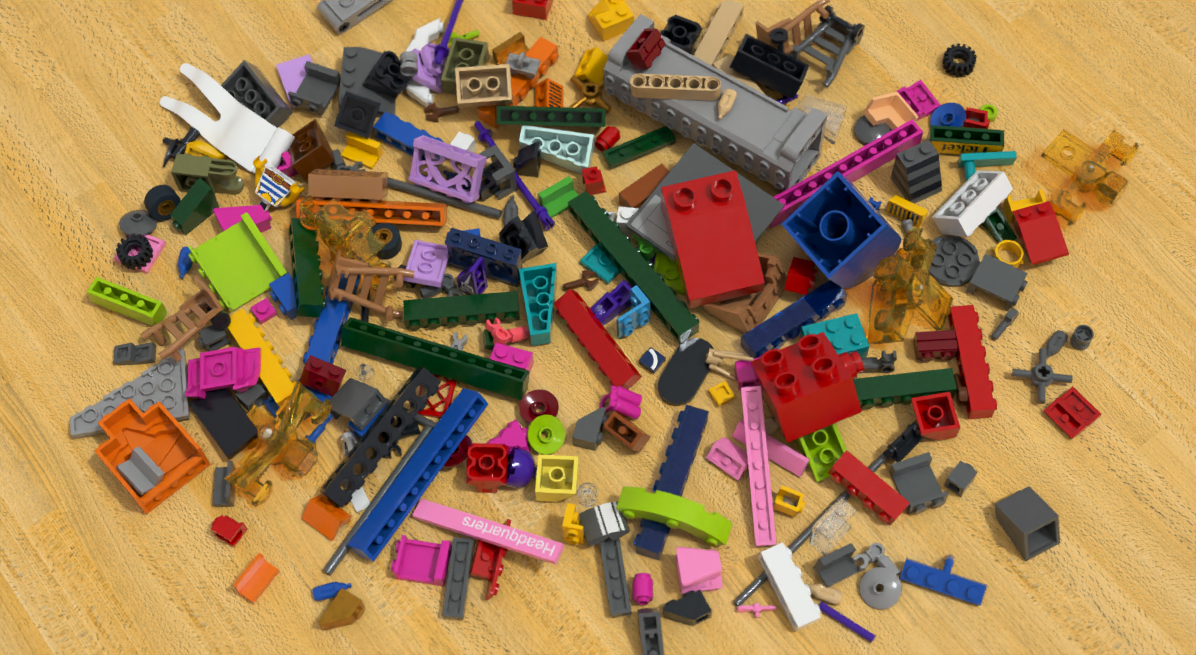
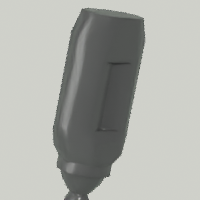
(510, 210)
(1055, 343)

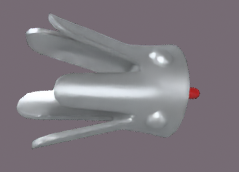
(349, 441)

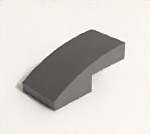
(134, 355)

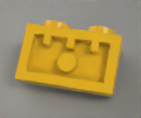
(572, 531)

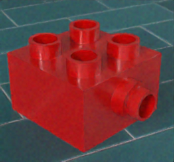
(808, 385)

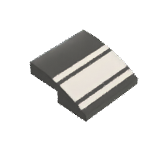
(603, 522)

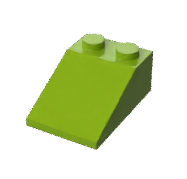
(823, 450)

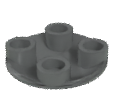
(867, 132)

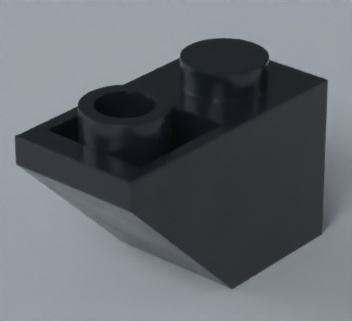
(688, 610)

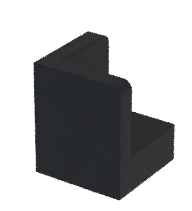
(488, 186)

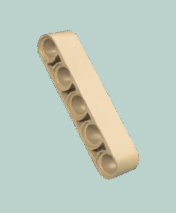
(683, 83)

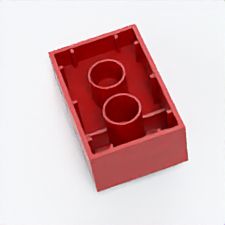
(712, 239)

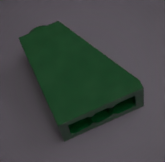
(194, 207)

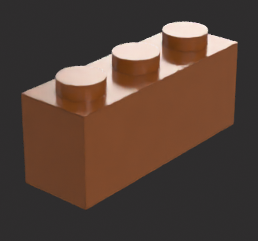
(640, 190)

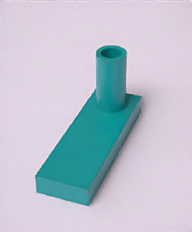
(971, 160)

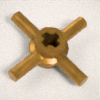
(589, 94)

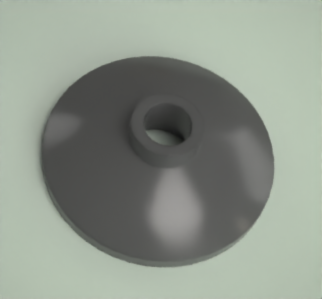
(137, 222)

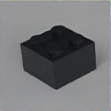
(357, 114)

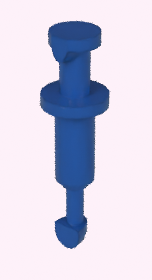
(319, 429)

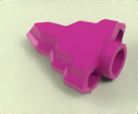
(512, 437)

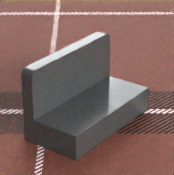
(223, 491)
(836, 566)

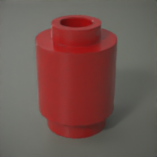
(607, 138)

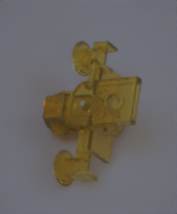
(345, 231)

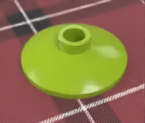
(554, 434)

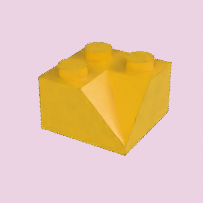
(611, 18)

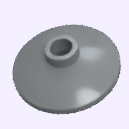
(891, 591)

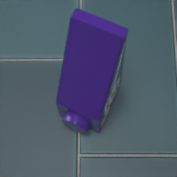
(473, 279)

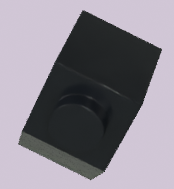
(528, 161)

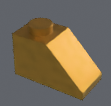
(342, 611)

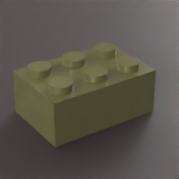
(462, 54)

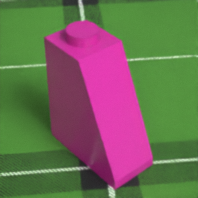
(232, 215)

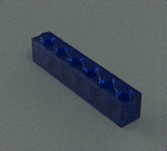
(788, 322)

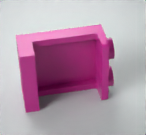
(421, 561)

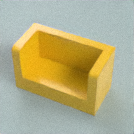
(1010, 206)

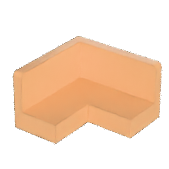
(889, 109)

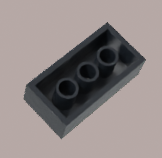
(769, 66)

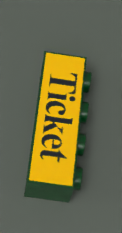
(965, 140)

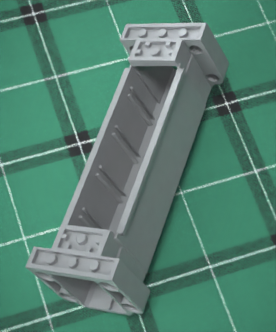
(754, 134)

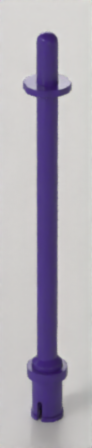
(441, 50)
(541, 211)

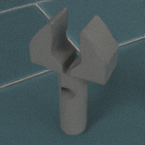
(1008, 320)

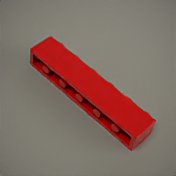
(597, 340)
(971, 362)

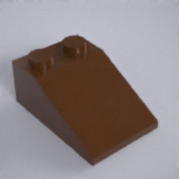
(310, 149)

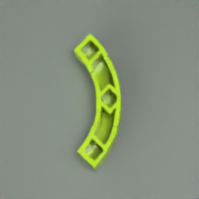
(675, 513)

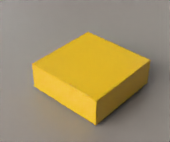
(721, 394)

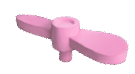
(756, 608)

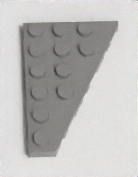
(161, 383)

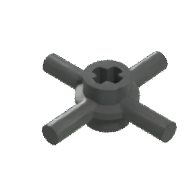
(1042, 375)

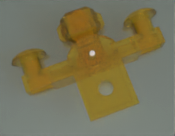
(1088, 171)

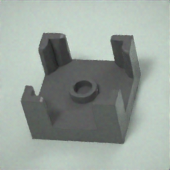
(502, 171)

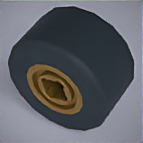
(161, 202)
(391, 237)

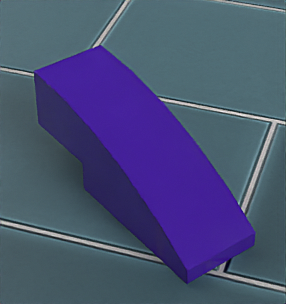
(613, 303)

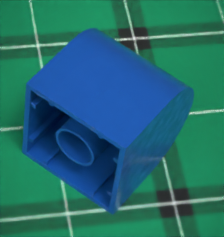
(842, 232)

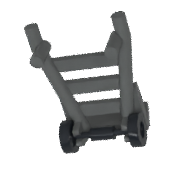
(839, 30)

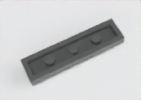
(458, 578)
(615, 578)

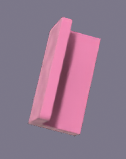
(729, 457)

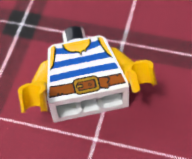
(274, 186)

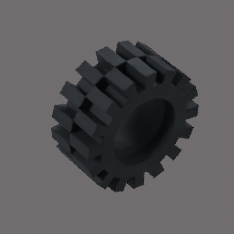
(957, 68)
(139, 259)

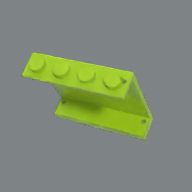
(238, 264)

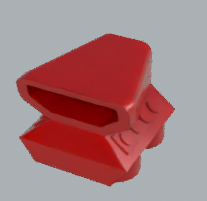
(487, 466)

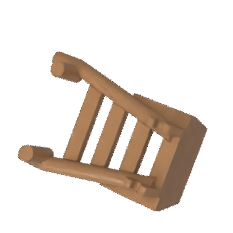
(352, 268)

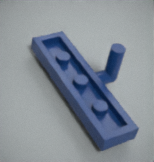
(943, 580)

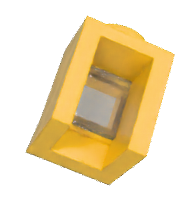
(789, 501)

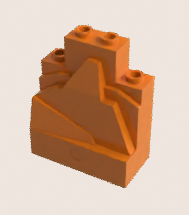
(160, 439)

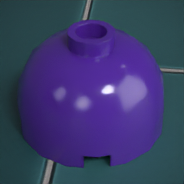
(520, 468)

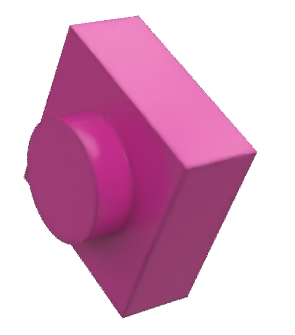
(263, 311)

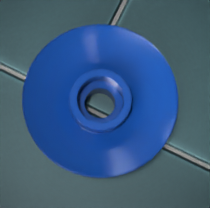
(949, 112)

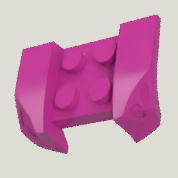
(222, 370)

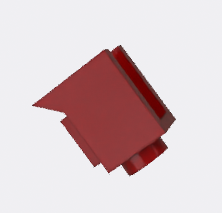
(976, 118)
(593, 181)
(228, 529)

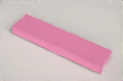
(777, 452)

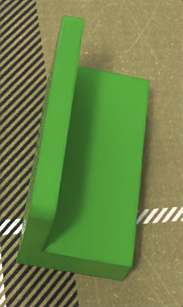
(557, 196)

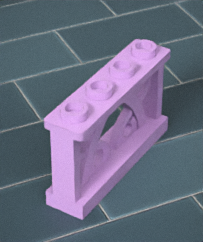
(439, 184)

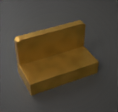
(513, 45)

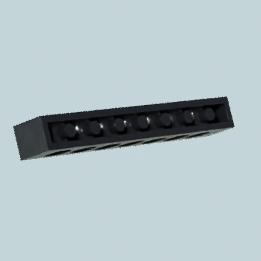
(332, 488)

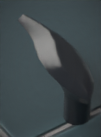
(172, 145)

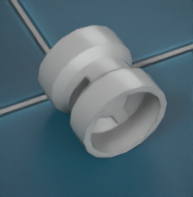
(408, 63)

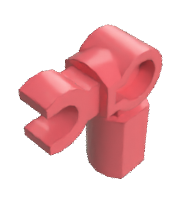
(503, 336)

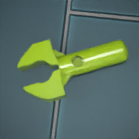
(470, 35)

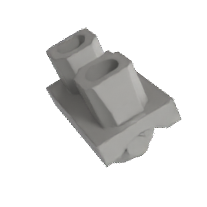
(523, 65)

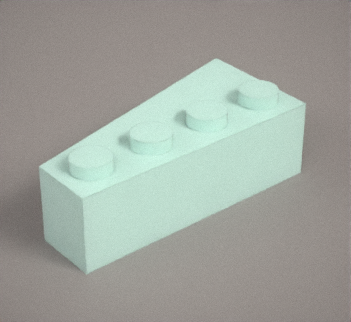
(560, 147)

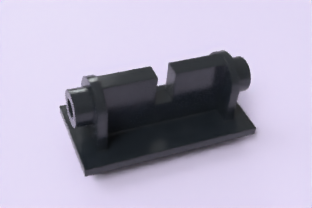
(904, 443)

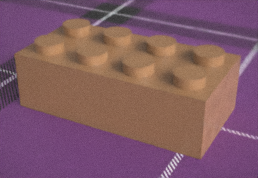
(348, 184)

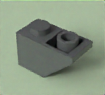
(589, 429)

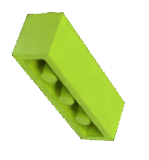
(126, 302)

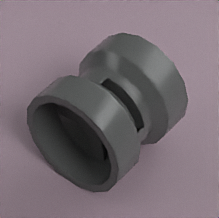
(1081, 337)

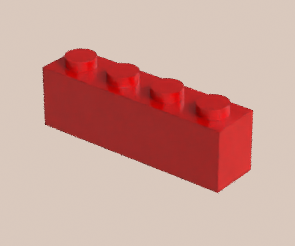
(868, 488)

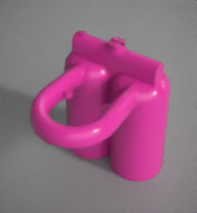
(623, 402)

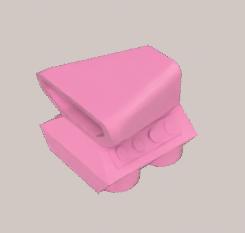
(698, 569)

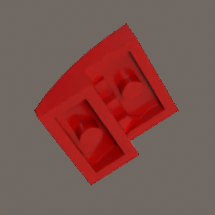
(1072, 412)

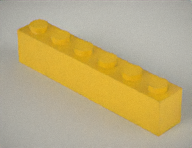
(272, 374)

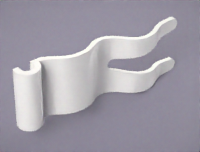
(239, 130)

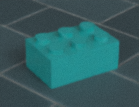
(843, 333)

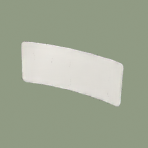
(360, 499)

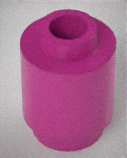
(642, 589)

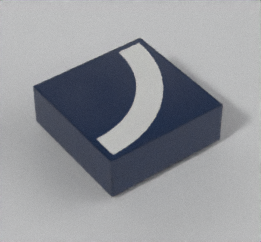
(652, 360)

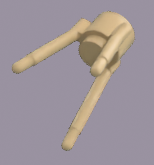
(716, 356)

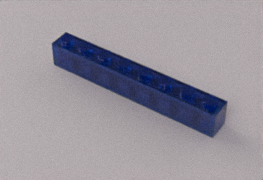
(674, 476)

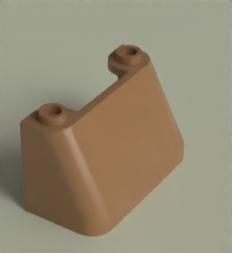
(752, 309)

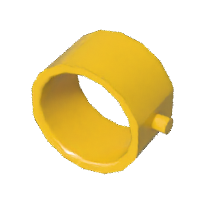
(1012, 246)

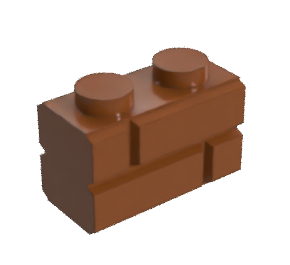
(626, 431)

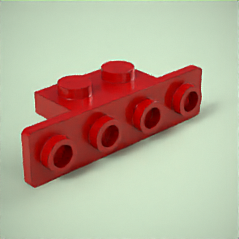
(488, 564)

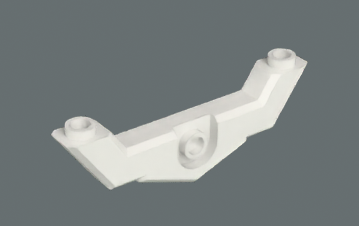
(422, 37)

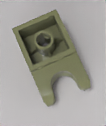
(216, 173)

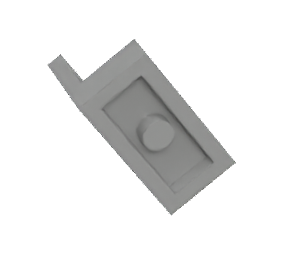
(141, 471)

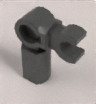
(339, 163)
(447, 285)
(884, 364)

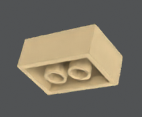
(484, 86)

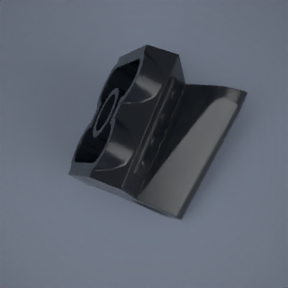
(682, 32)
(386, 75)
(524, 235)

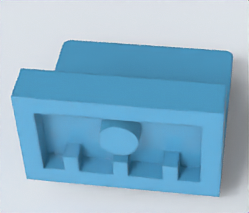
(637, 316)

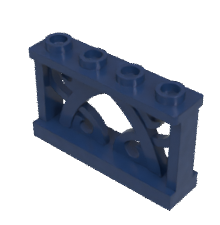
(500, 260)

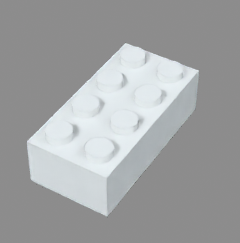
(972, 203)

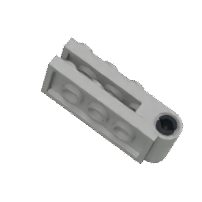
(347, 13)

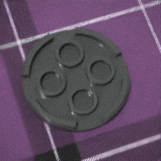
(954, 261)

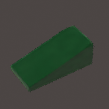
(998, 227)

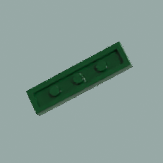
(639, 147)

